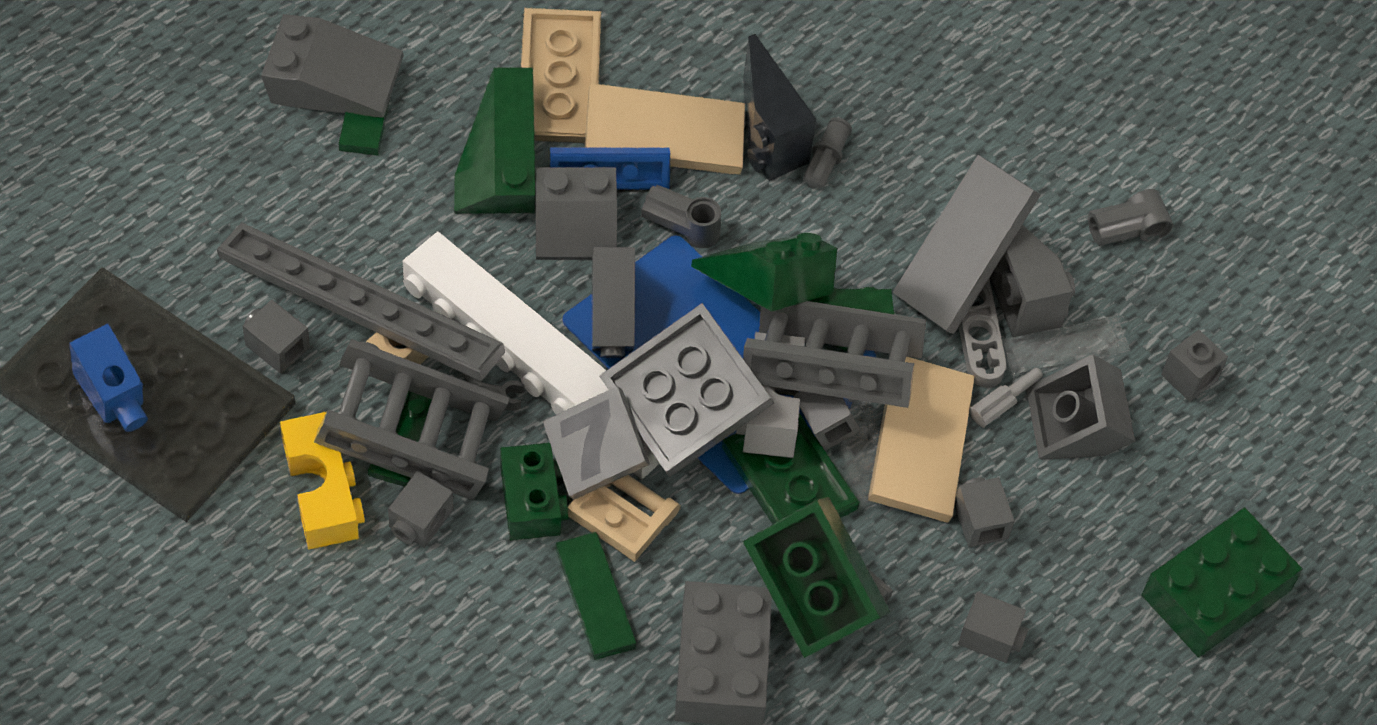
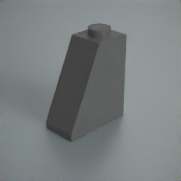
(613, 300)

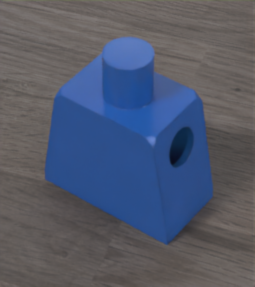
(108, 378)

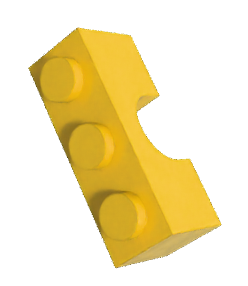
(328, 512)

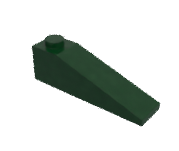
(499, 154)

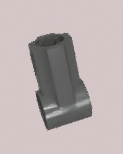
(684, 215)
(1140, 216)

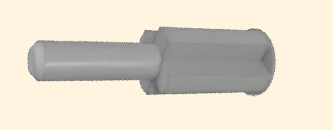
(1002, 399)

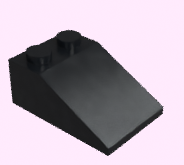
(776, 116)

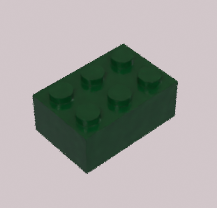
(816, 576)
(1221, 582)

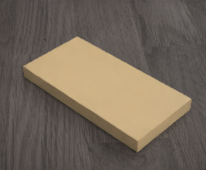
(564, 61)
(698, 130)
(923, 444)

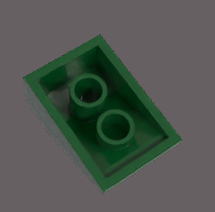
(775, 270)

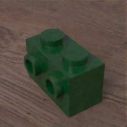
(531, 491)

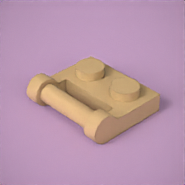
(621, 522)

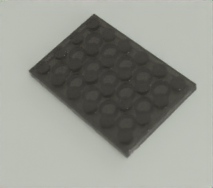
(198, 397)

